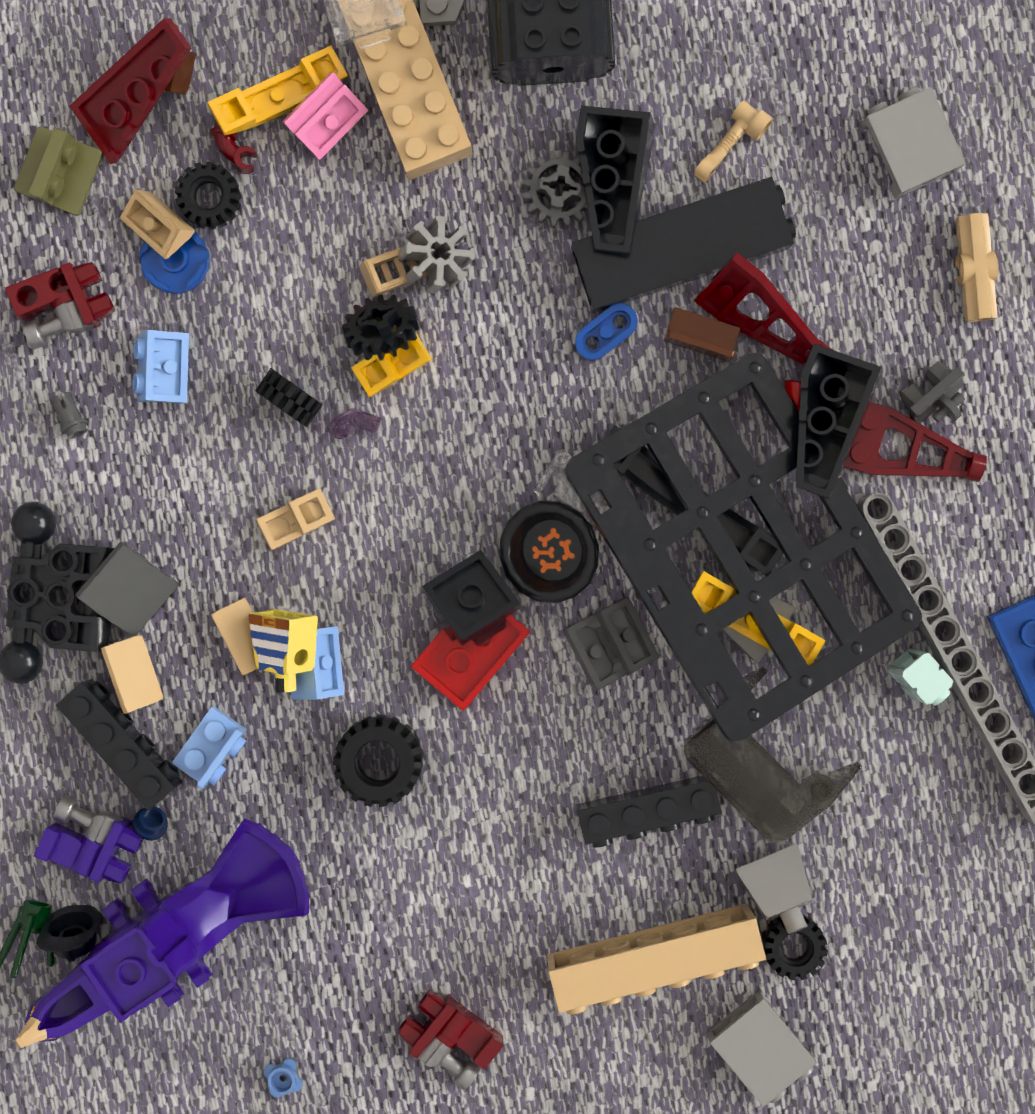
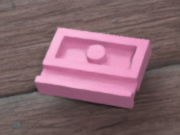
(325, 115)

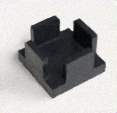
(471, 600)

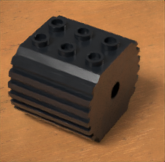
(550, 40)

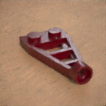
(731, 286)
(865, 455)

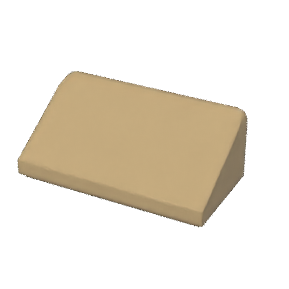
(156, 223)
(235, 629)
(132, 673)

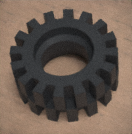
(193, 181)
(288, 397)
(798, 966)

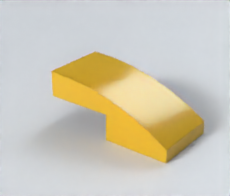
(379, 375)

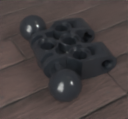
(21, 659)

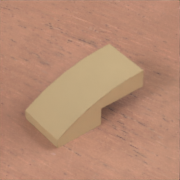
(295, 519)

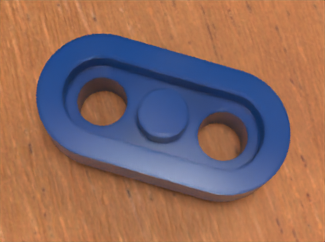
(605, 332)

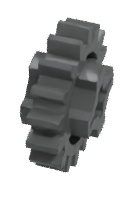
(544, 187)

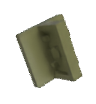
(58, 170)

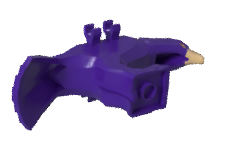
(145, 955)

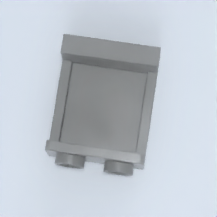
(913, 140)
(761, 1049)

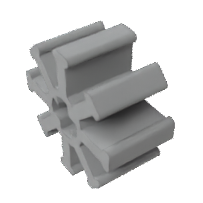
(433, 241)

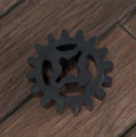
(380, 327)

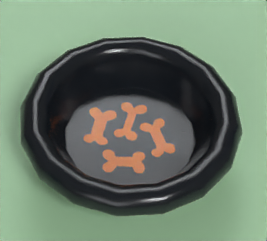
(549, 551)

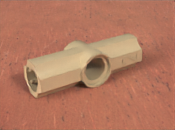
(976, 267)

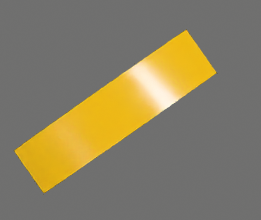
(276, 95)
(712, 592)

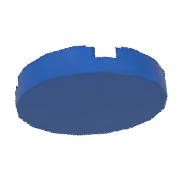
(184, 270)

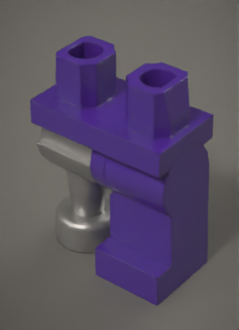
(96, 850)

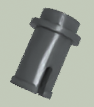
(69, 417)

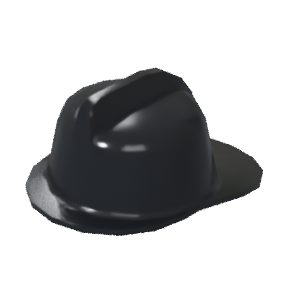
(70, 931)

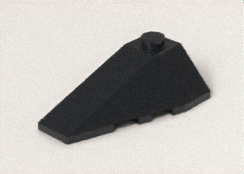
(614, 166)
(832, 408)

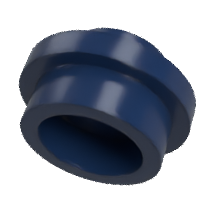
(150, 824)

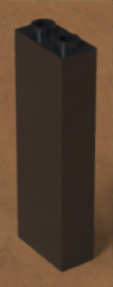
(687, 244)

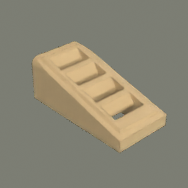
(372, 280)

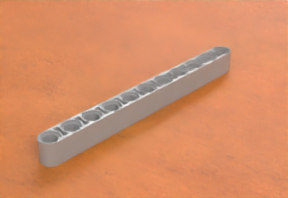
(955, 641)

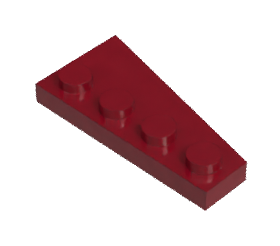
(128, 91)

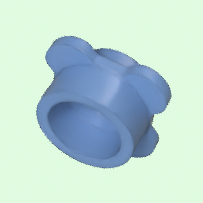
(276, 1085)

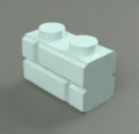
(921, 677)

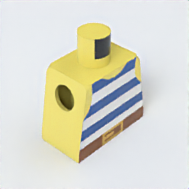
(284, 644)

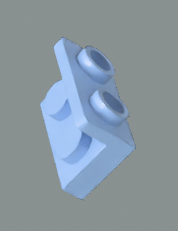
(161, 366)
(209, 747)

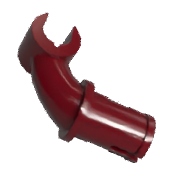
(231, 150)

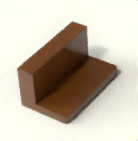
(702, 334)

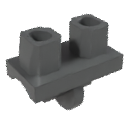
(945, 385)

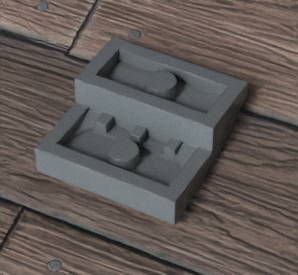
(127, 589)
(611, 643)

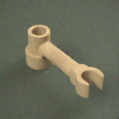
(747, 121)

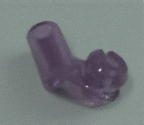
(351, 421)

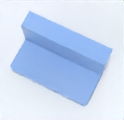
(326, 677)

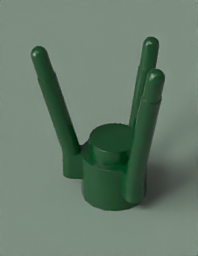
(32, 918)

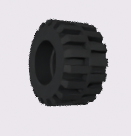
(369, 789)

